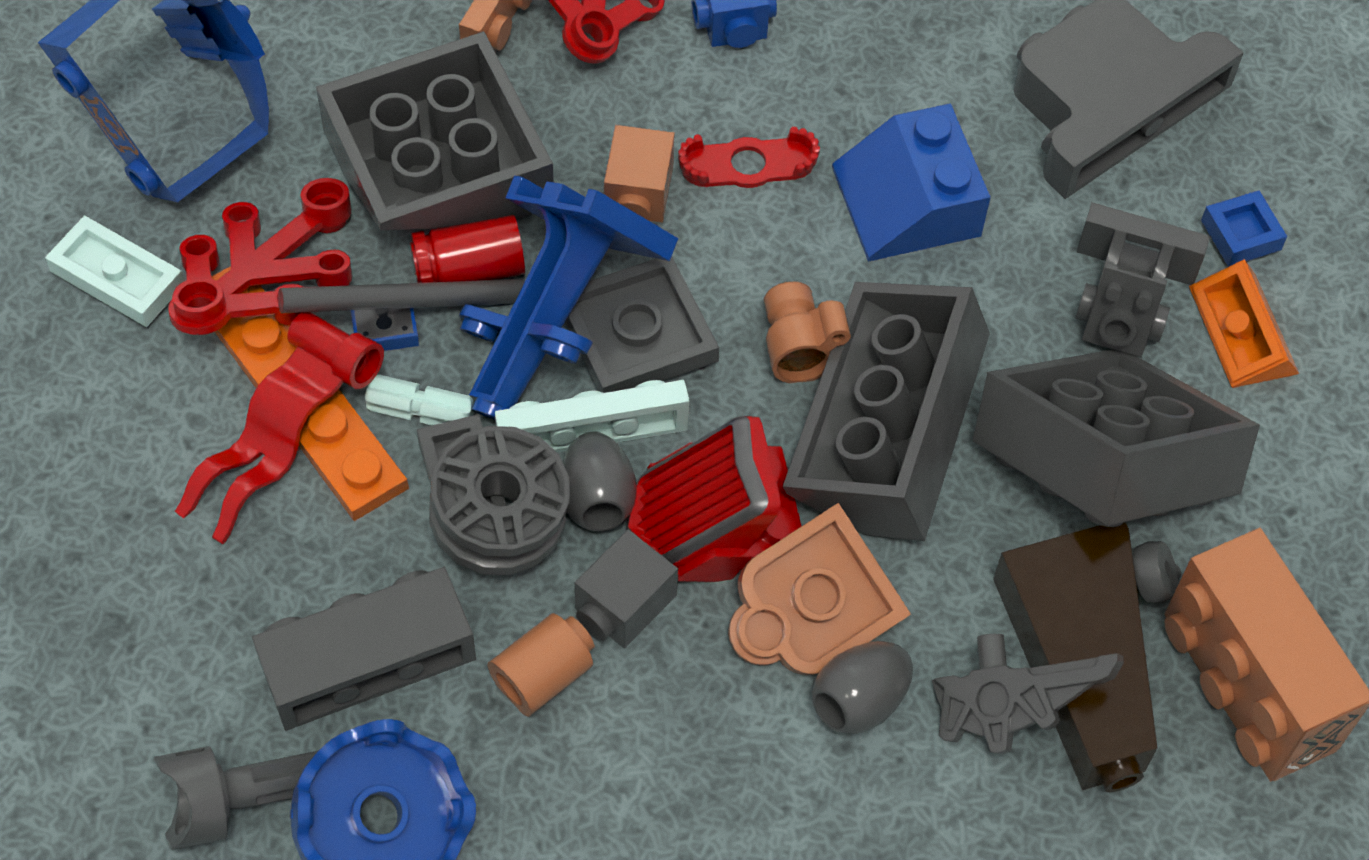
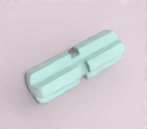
(404, 400)

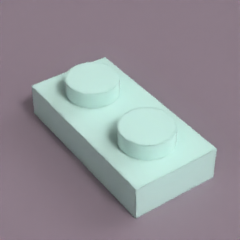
(114, 270)

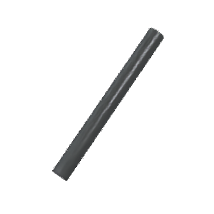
(398, 295)

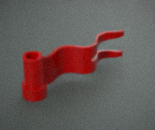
(279, 410)

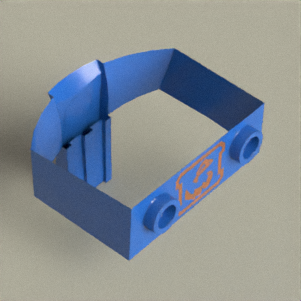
(204, 31)

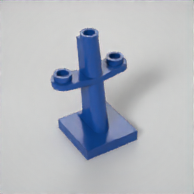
(574, 244)

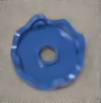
(387, 761)

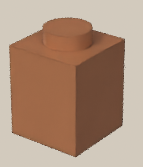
(640, 170)

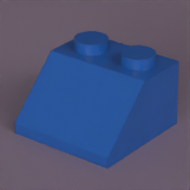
(913, 184)

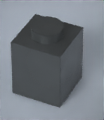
(624, 590)

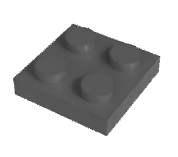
(641, 326)

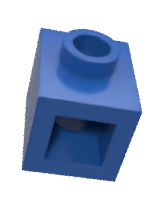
(733, 21)

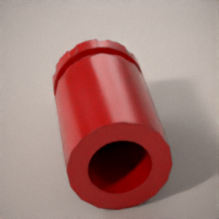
(469, 252)

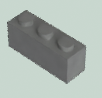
(364, 647)

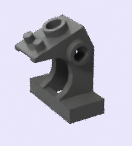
(1126, 303)

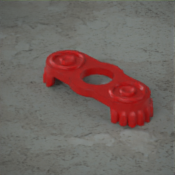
(784, 159)

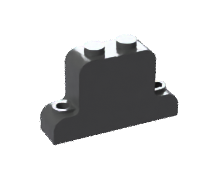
(1112, 85)

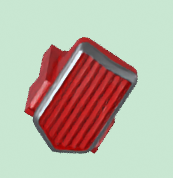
(715, 502)

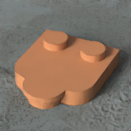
(812, 597)

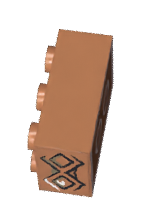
(1265, 655)

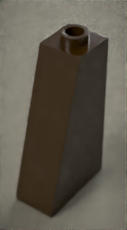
(1076, 603)

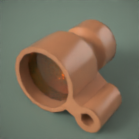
(800, 333)

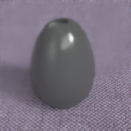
(600, 482)
(862, 686)

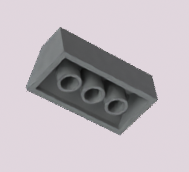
(890, 407)

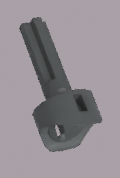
(209, 793)

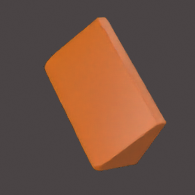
(1242, 326)

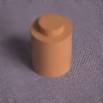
(542, 662)

